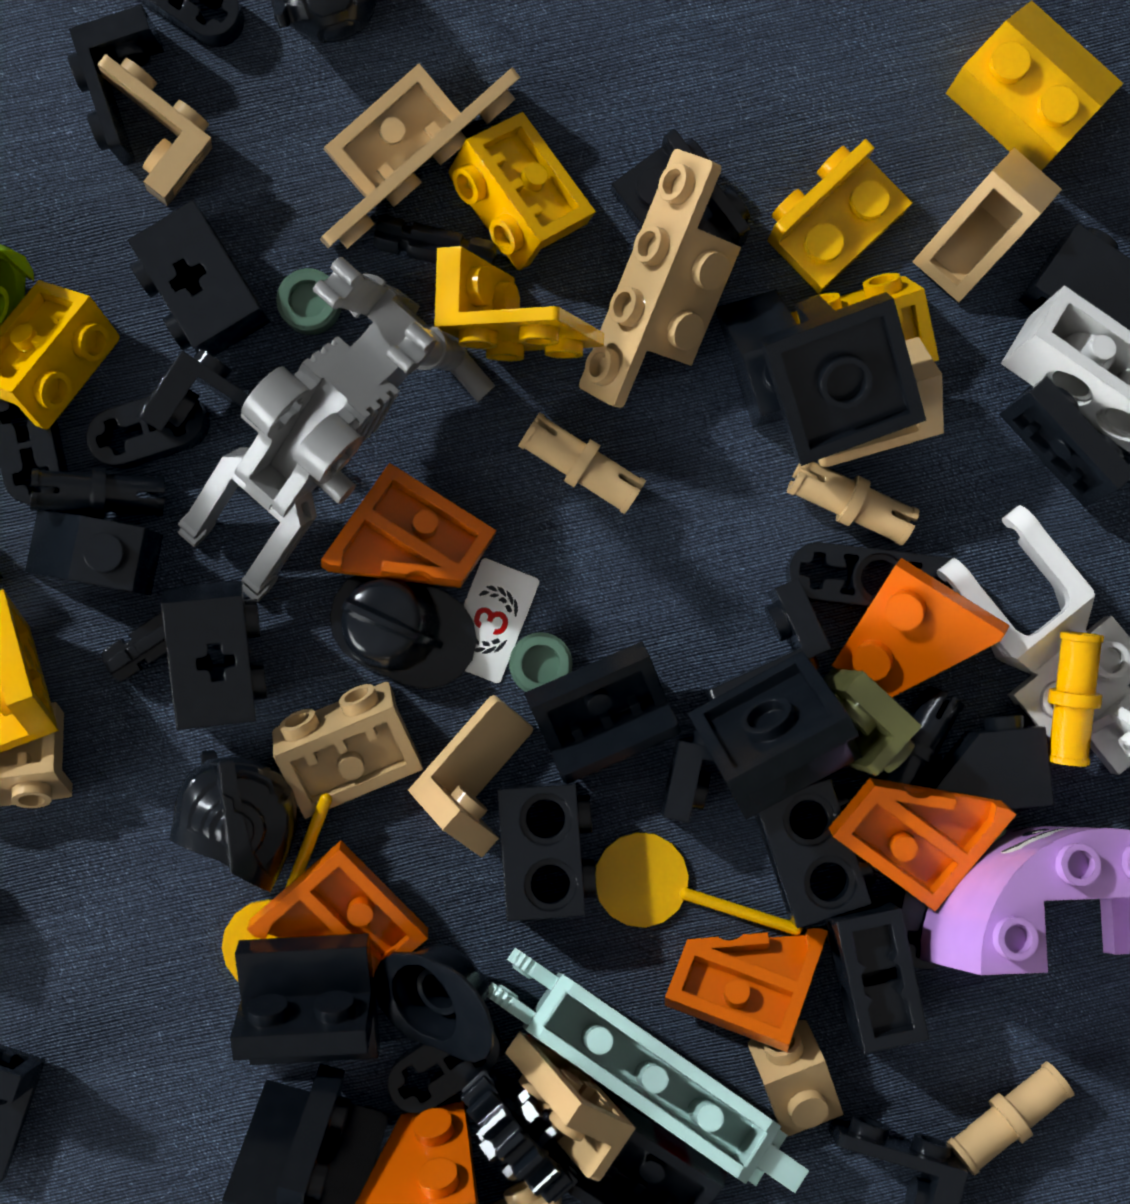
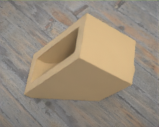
(987, 224)

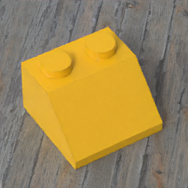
(1032, 85)

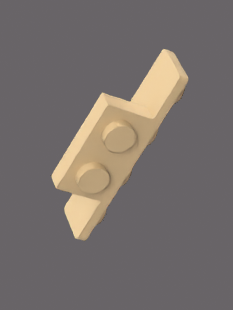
(398, 137)
(666, 285)

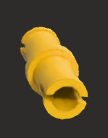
(1075, 698)

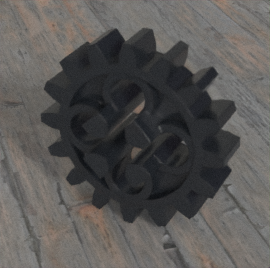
(519, 1136)

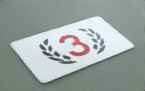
(498, 607)

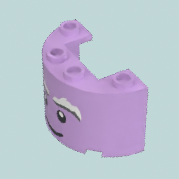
(998, 911)

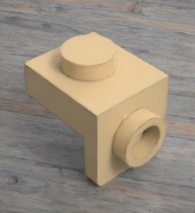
(797, 1082)

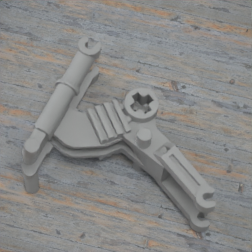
(323, 414)

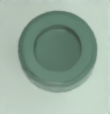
(301, 306)
(539, 660)

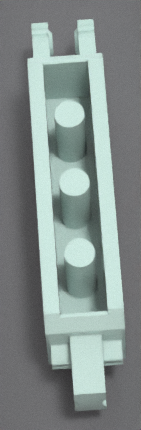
(651, 1077)

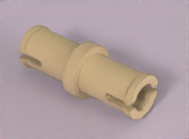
(582, 463)
(854, 501)
(1010, 1118)

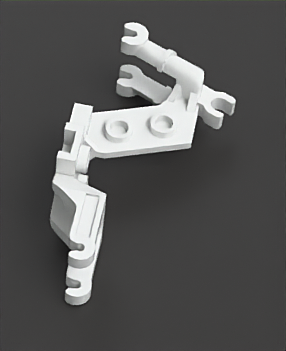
(1040, 651)

